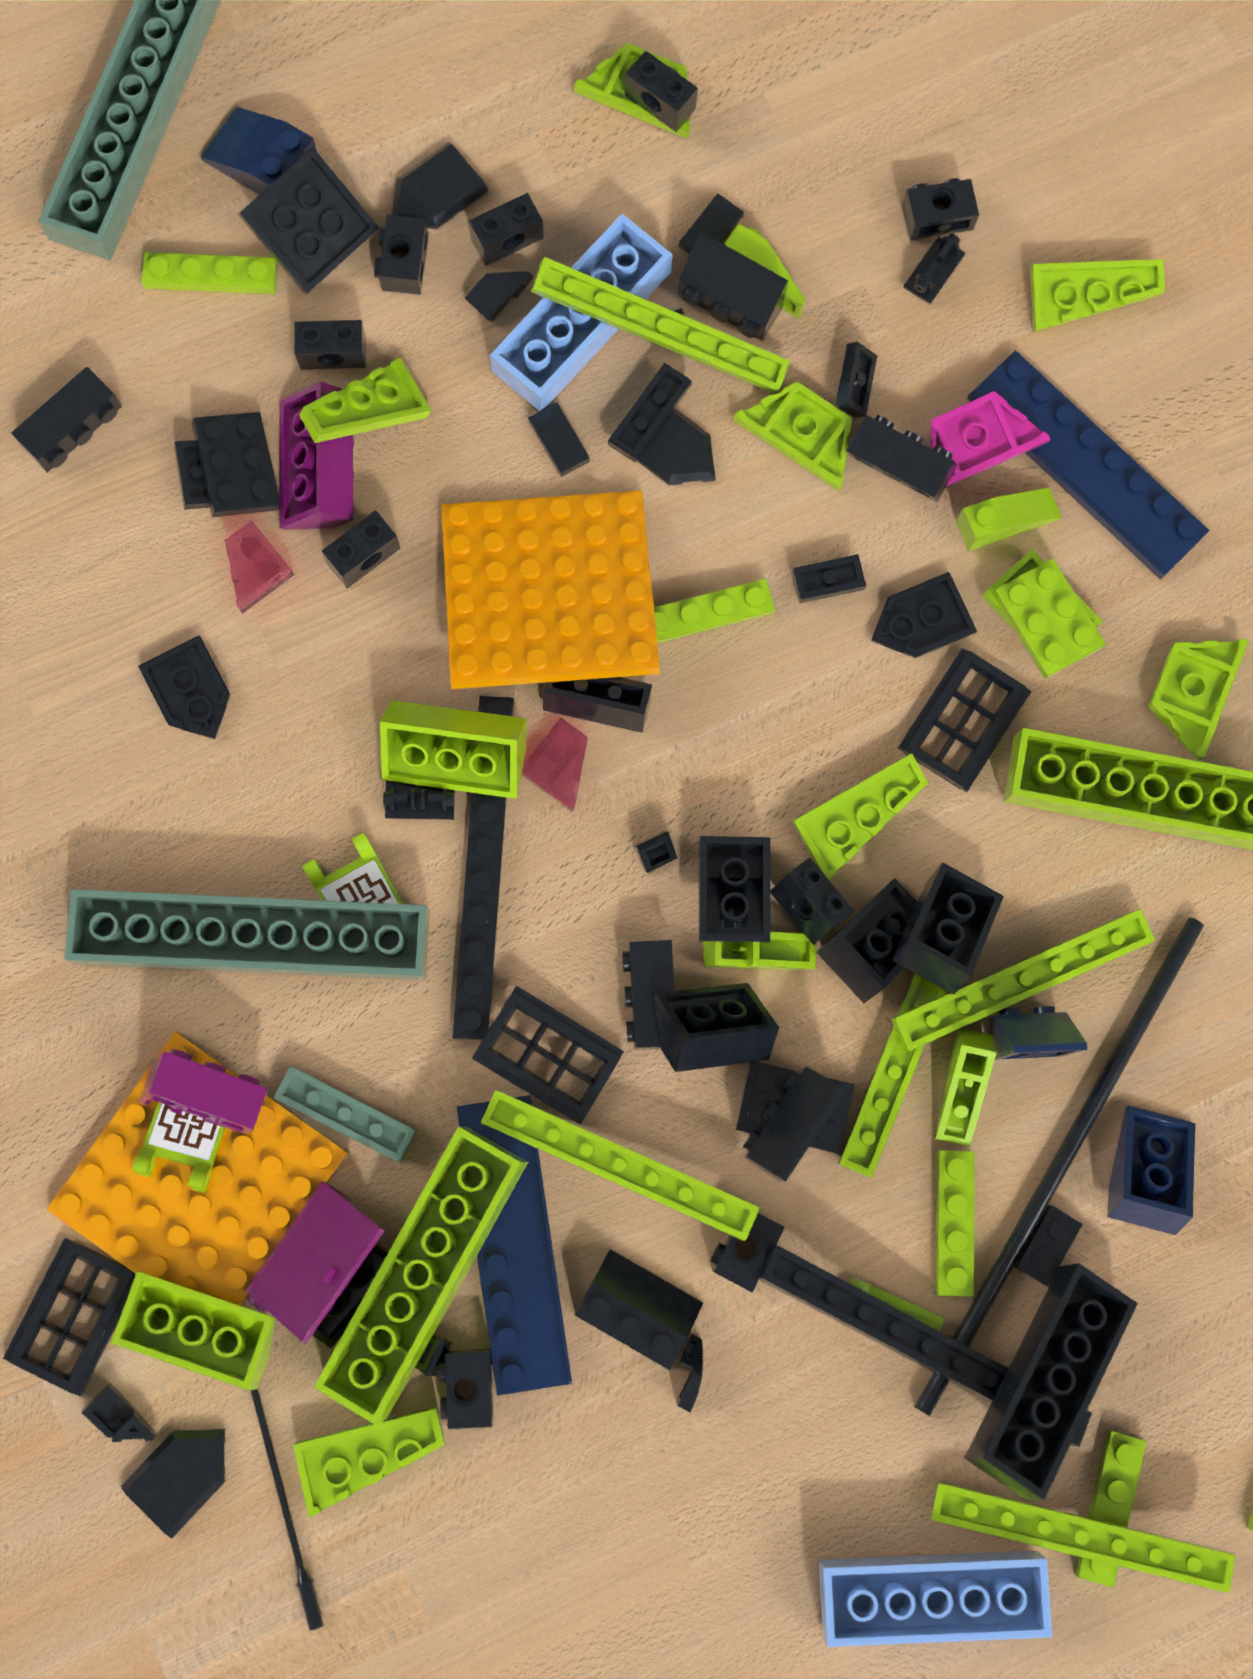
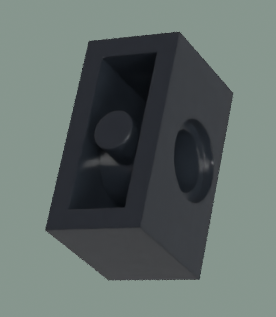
(661, 91)
(927, 221)
(506, 229)
(407, 272)
(330, 344)
(361, 549)
(811, 901)
(746, 1271)
(473, 1411)

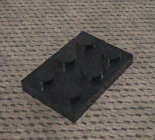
(235, 464)
(765, 1084)

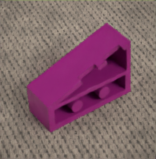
(204, 1091)

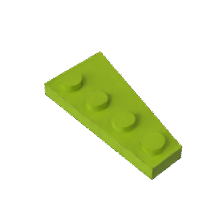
(1088, 288)
(373, 403)
(847, 821)
(353, 1458)

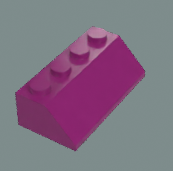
(313, 476)

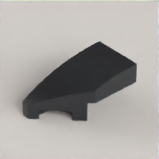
(496, 290)
(693, 1360)
(117, 1417)

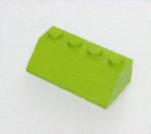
(452, 748)
(195, 1331)

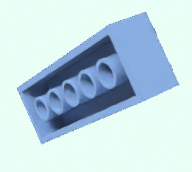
(558, 341)
(934, 1598)

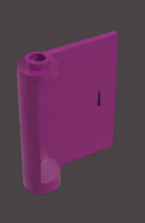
(313, 1261)

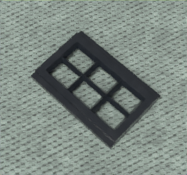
(991, 735)
(529, 1081)
(42, 1303)

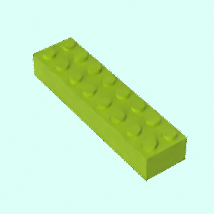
(1131, 788)
(420, 1275)

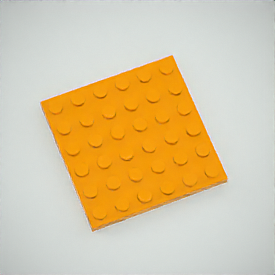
(548, 590)
(186, 1235)

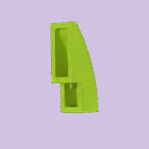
(783, 952)

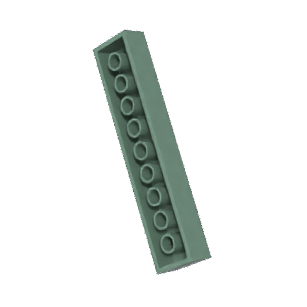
(125, 123)
(247, 934)

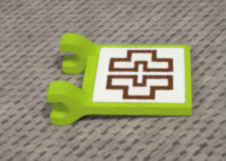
(357, 881)
(181, 1140)

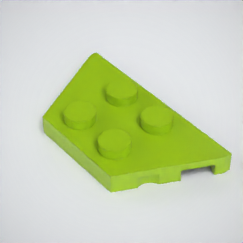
(608, 85)
(803, 430)
(1195, 689)

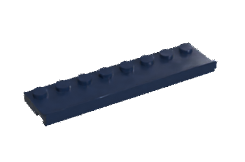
(1097, 469)
(521, 1277)

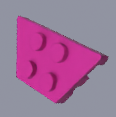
(984, 435)

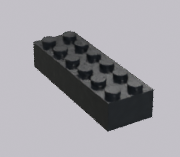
(1051, 1381)

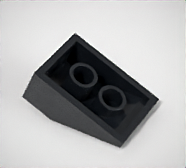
(734, 889)
(866, 943)

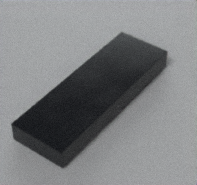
(649, 412)

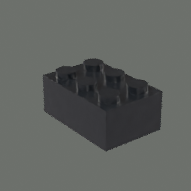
(948, 928)

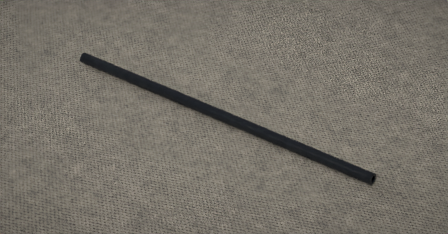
(1066, 1153)

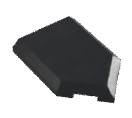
(438, 188)
(680, 452)
(924, 618)
(188, 688)
(178, 1477)

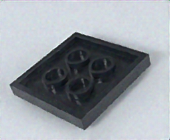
(308, 220)

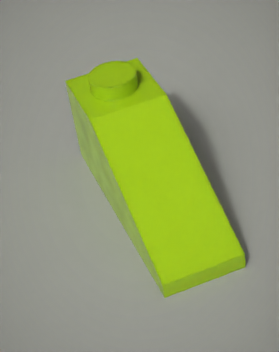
(753, 246)
(1006, 517)
(965, 1086)

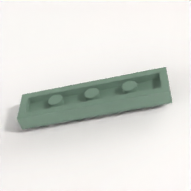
(345, 1114)

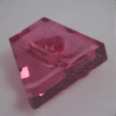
(254, 566)
(558, 763)

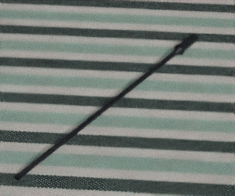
(304, 1581)

